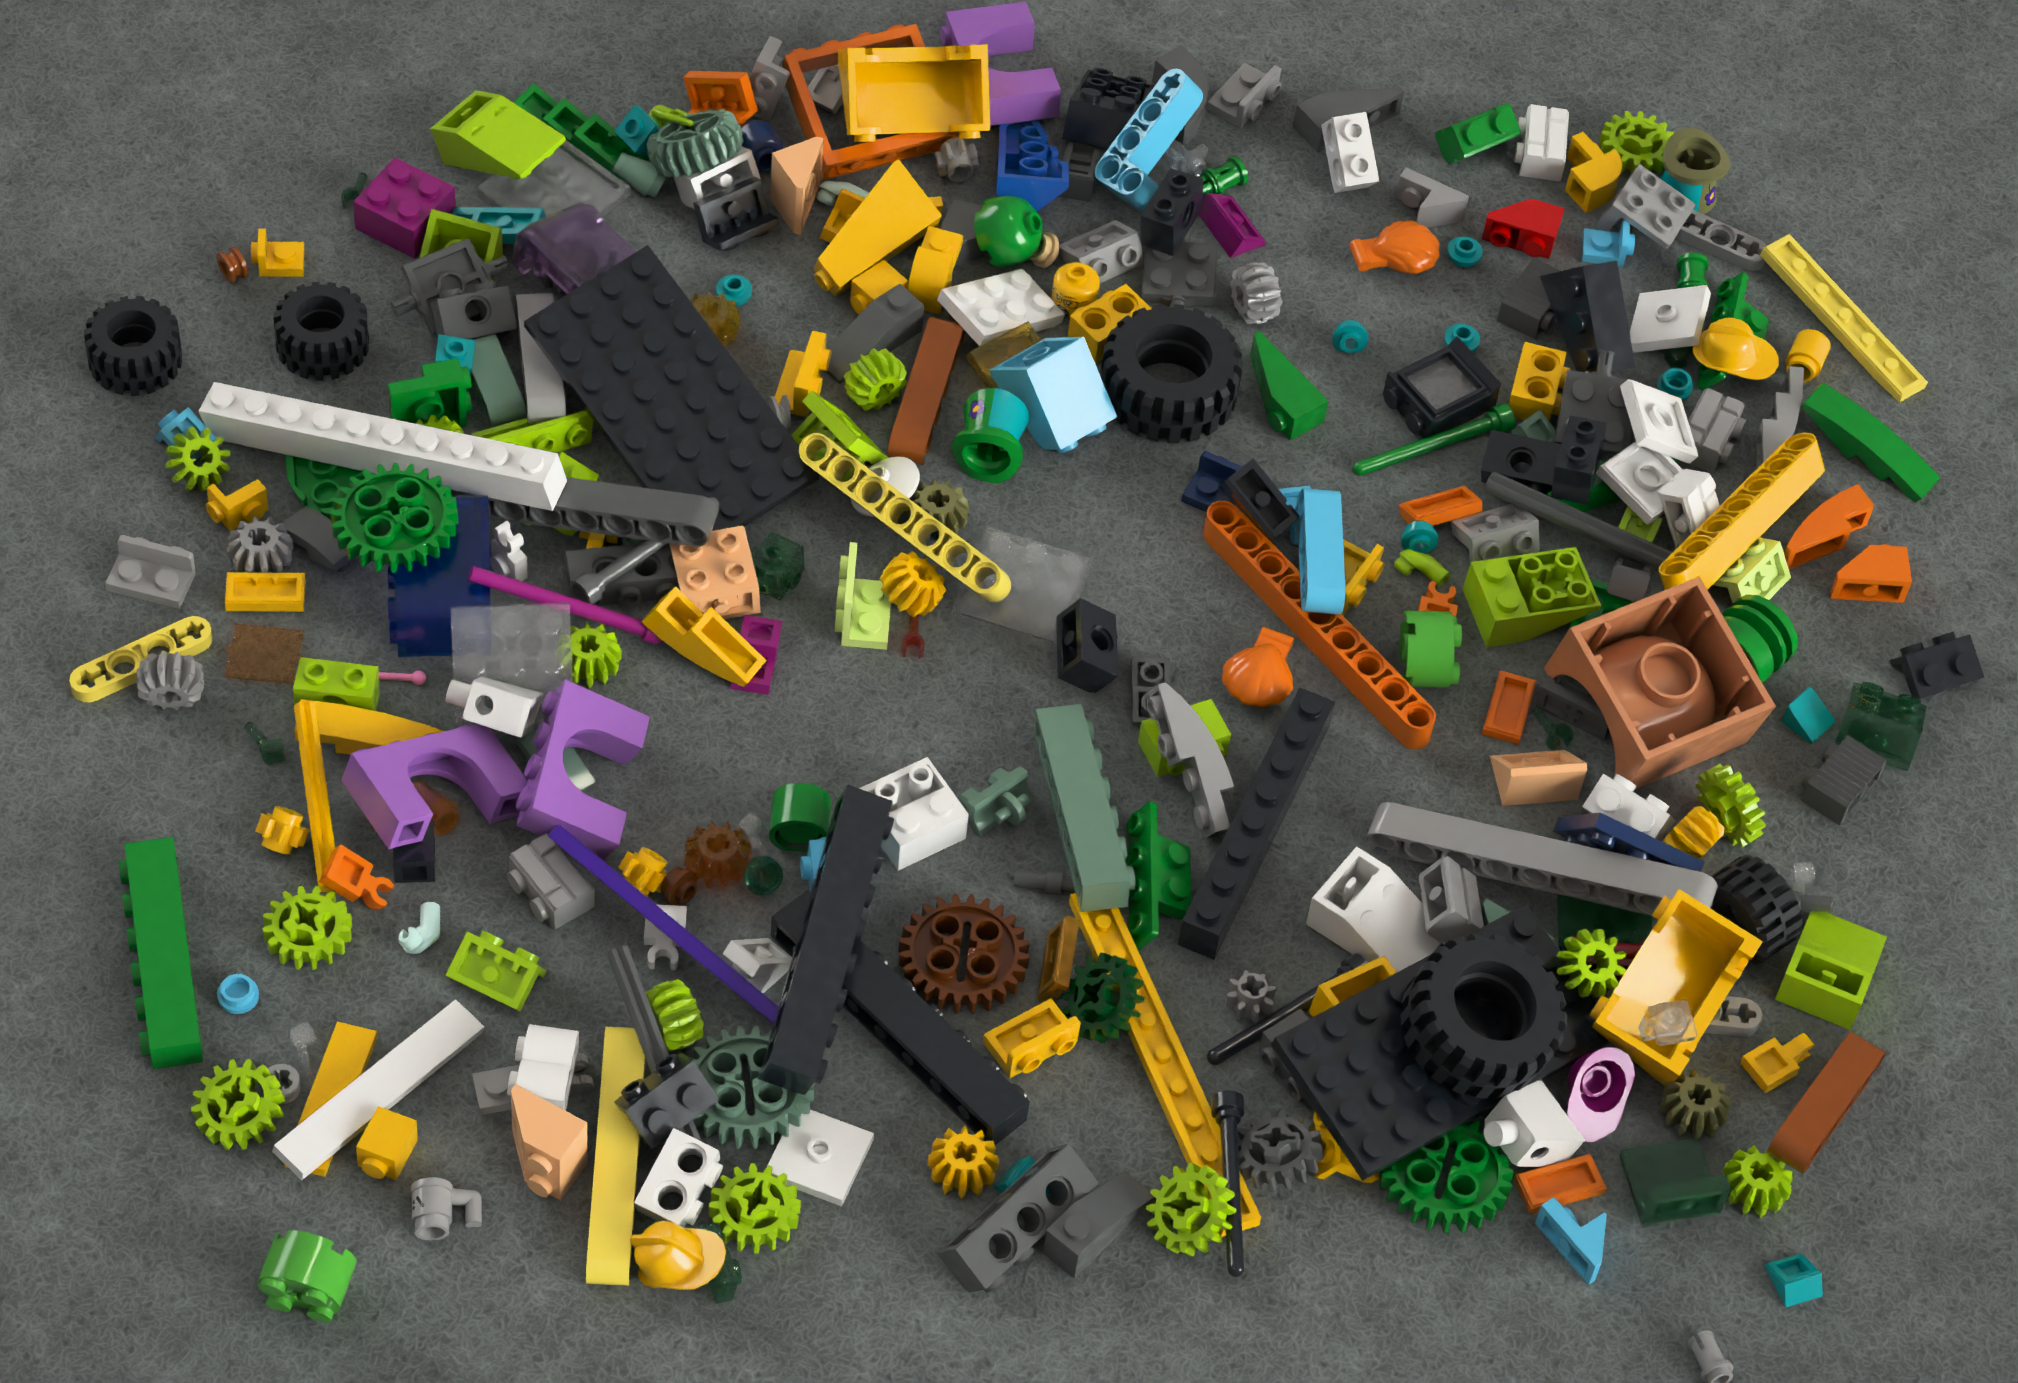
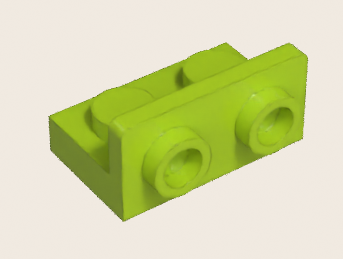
(494, 970)

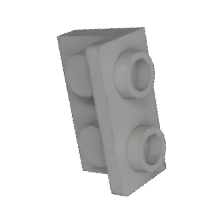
(768, 79)
(1245, 94)
(1106, 249)
(1498, 533)
(151, 571)

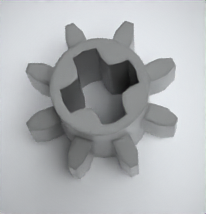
(957, 160)
(1250, 996)

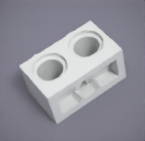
(1350, 152)
(668, 1177)

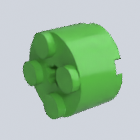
(1428, 648)
(306, 1275)

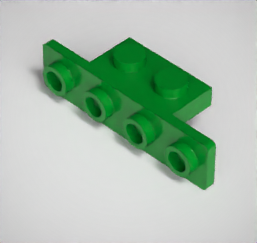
(1731, 304)
(1160, 876)

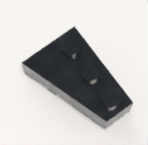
(1591, 314)

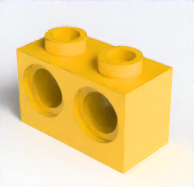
(1102, 316)
(1537, 381)

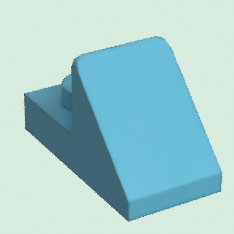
(1577, 1244)

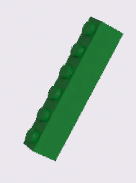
(162, 954)

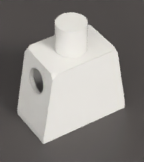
(513, 706)
(1532, 1128)

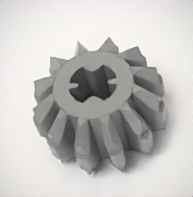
(1256, 293)
(260, 547)
(170, 680)

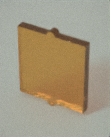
(264, 653)

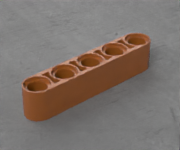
(925, 390)
(1826, 1102)

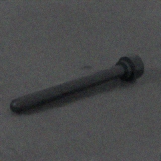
(1254, 1032)
(1228, 1109)

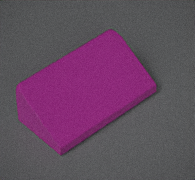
(1230, 224)

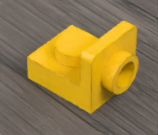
(277, 258)

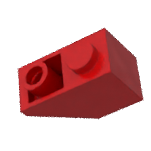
(1525, 226)

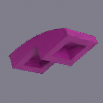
(764, 637)

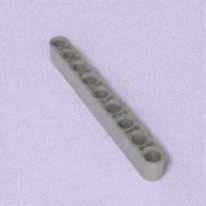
(1534, 860)

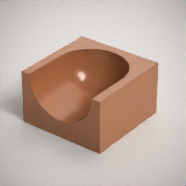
(1666, 681)

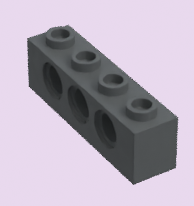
(644, 582)
(969, 1251)

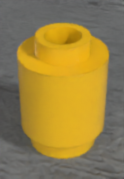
(1809, 352)

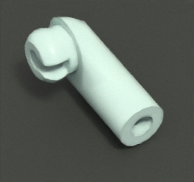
(831, 190)
(424, 935)

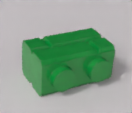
(1477, 133)

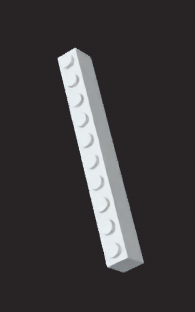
(366, 440)

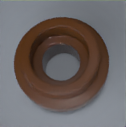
(679, 885)

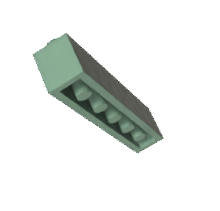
(1082, 808)

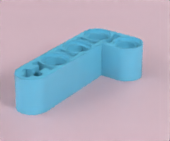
(1146, 138)
(1320, 550)

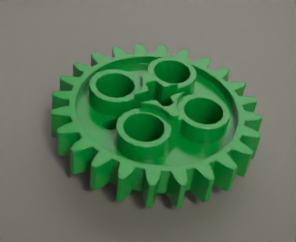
(394, 517)
(1482, 1183)

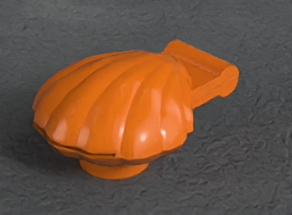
(1400, 246)
(1260, 673)

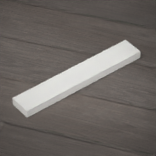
(379, 1086)

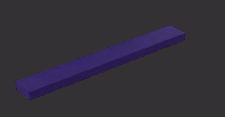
(664, 923)

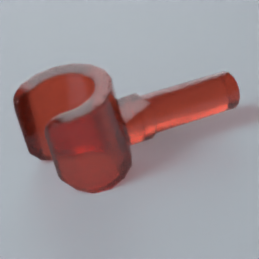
(913, 637)

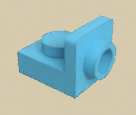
(1607, 246)
(179, 423)

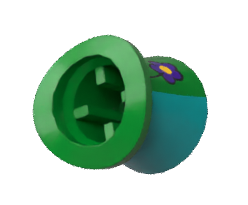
(991, 435)

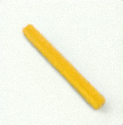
(315, 786)

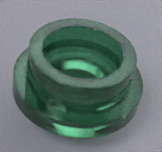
(771, 872)

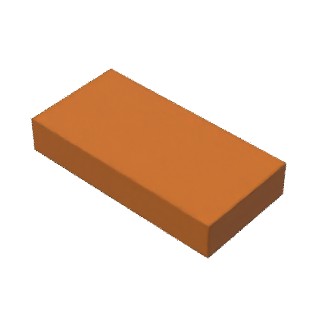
(1441, 506)
(1509, 707)
(1564, 1180)

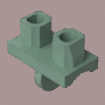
(999, 802)

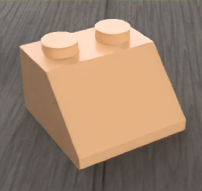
(548, 1143)

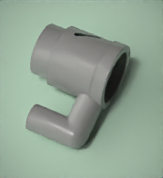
(433, 1207)

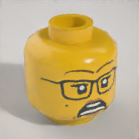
(1075, 286)

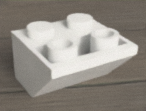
(923, 812)

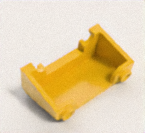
(915, 90)
(1685, 957)

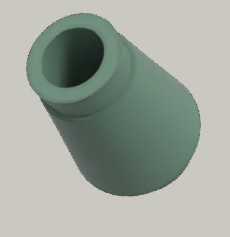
(639, 174)

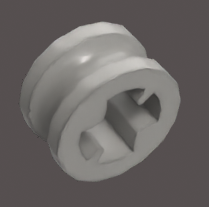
(290, 1073)

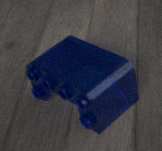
(428, 592)

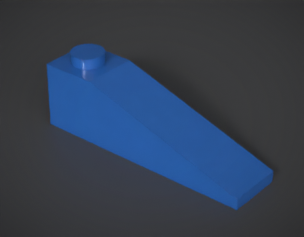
(1029, 164)

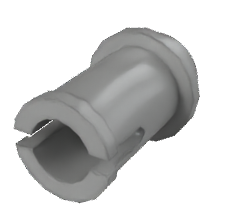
(1713, 1365)

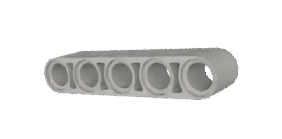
(541, 381)

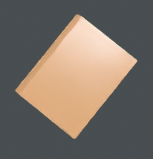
(796, 181)
(1538, 777)

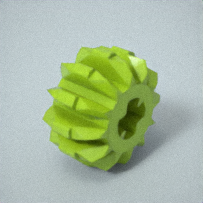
(875, 379)
(193, 474)
(594, 654)
(1603, 953)
(676, 1014)
(1757, 1181)

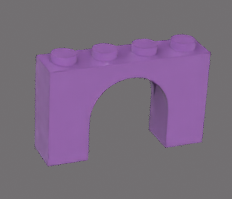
(1006, 30)
(466, 755)
(550, 799)

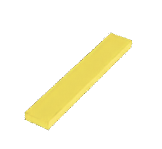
(1843, 318)

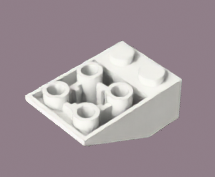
(1371, 913)

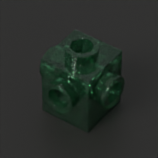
(778, 565)

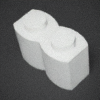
(546, 1063)

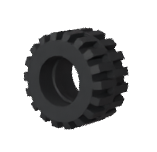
(321, 351)
(133, 366)
(1759, 903)

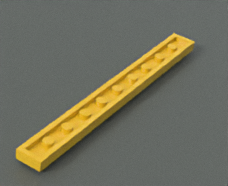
(1164, 1055)

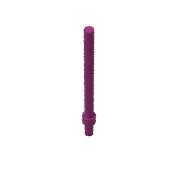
(577, 606)

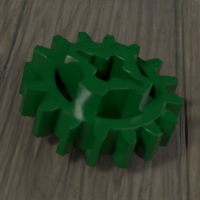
(1103, 997)

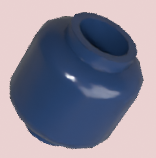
(762, 141)

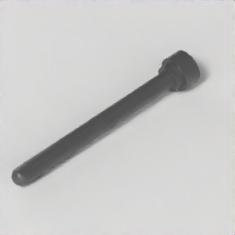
(591, 586)

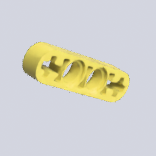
(134, 653)

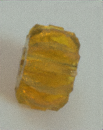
(719, 315)

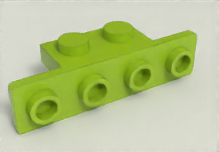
(547, 436)

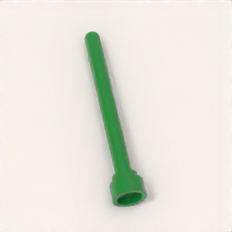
(1498, 418)

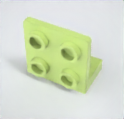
(1757, 572)
(865, 607)

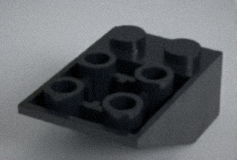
(1103, 107)

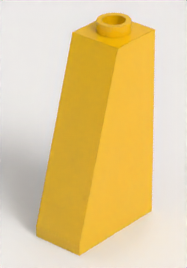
(880, 228)

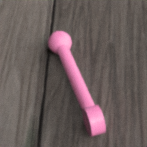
(417, 677)

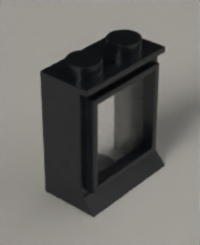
(1442, 390)

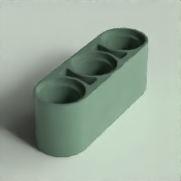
(495, 383)

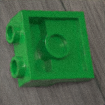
(436, 393)

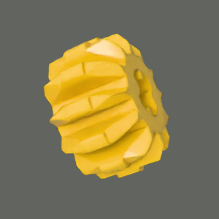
(912, 584)
(1696, 832)
(963, 1161)

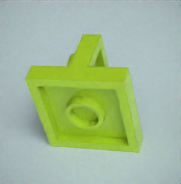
(840, 429)

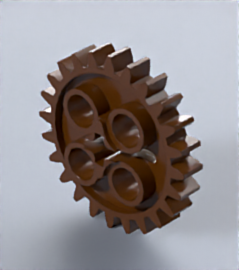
(1002, 958)

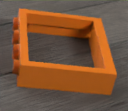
(865, 154)

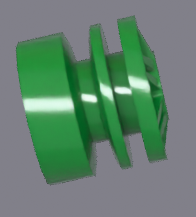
(1762, 633)

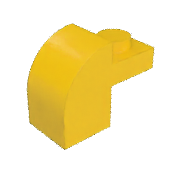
(1594, 173)
(934, 267)

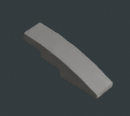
(1782, 416)

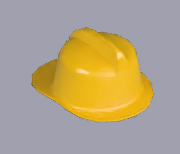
(1734, 349)
(677, 1256)

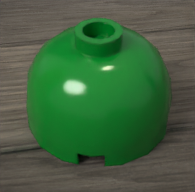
(1008, 230)

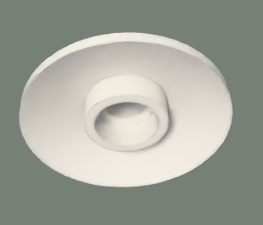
(899, 473)

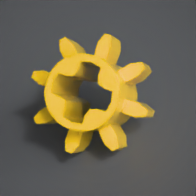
(282, 830)
(644, 870)

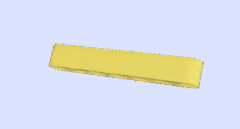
(918, 526)
(614, 1163)

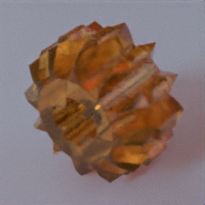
(717, 853)

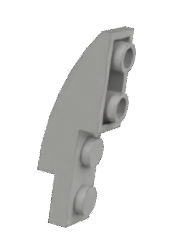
(1189, 742)

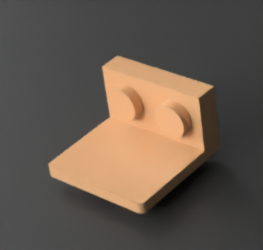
(719, 573)

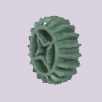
(688, 150)

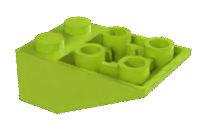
(494, 137)
(1528, 594)
(1831, 968)

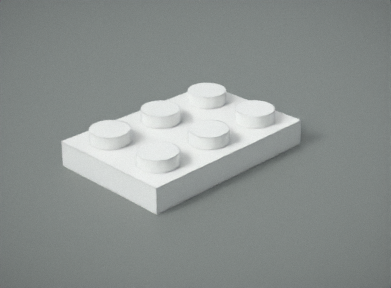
(1000, 304)

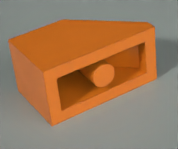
(1875, 575)

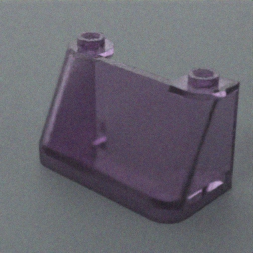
(569, 246)

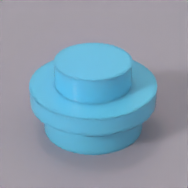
(238, 994)

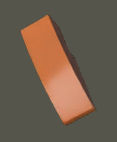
(1829, 526)

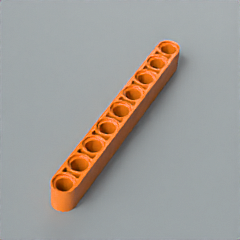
(1326, 635)

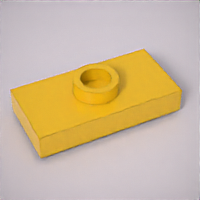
(265, 592)

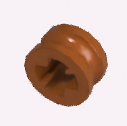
(232, 265)

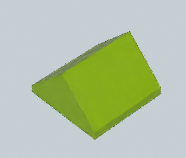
(448, 229)

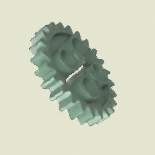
(730, 1090)

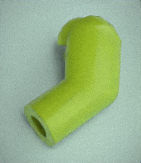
(1424, 563)

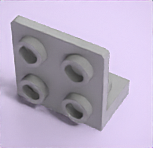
(1648, 206)

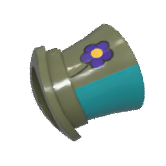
(1693, 166)

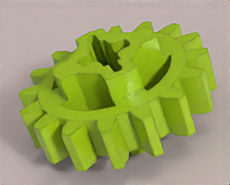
(1636, 140)
(1731, 803)
(300, 940)
(238, 1104)
(767, 1220)
(1199, 1222)

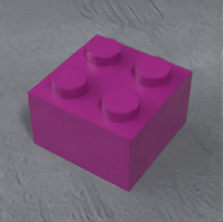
(399, 206)

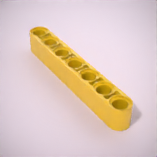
(1746, 513)

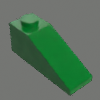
(1287, 395)

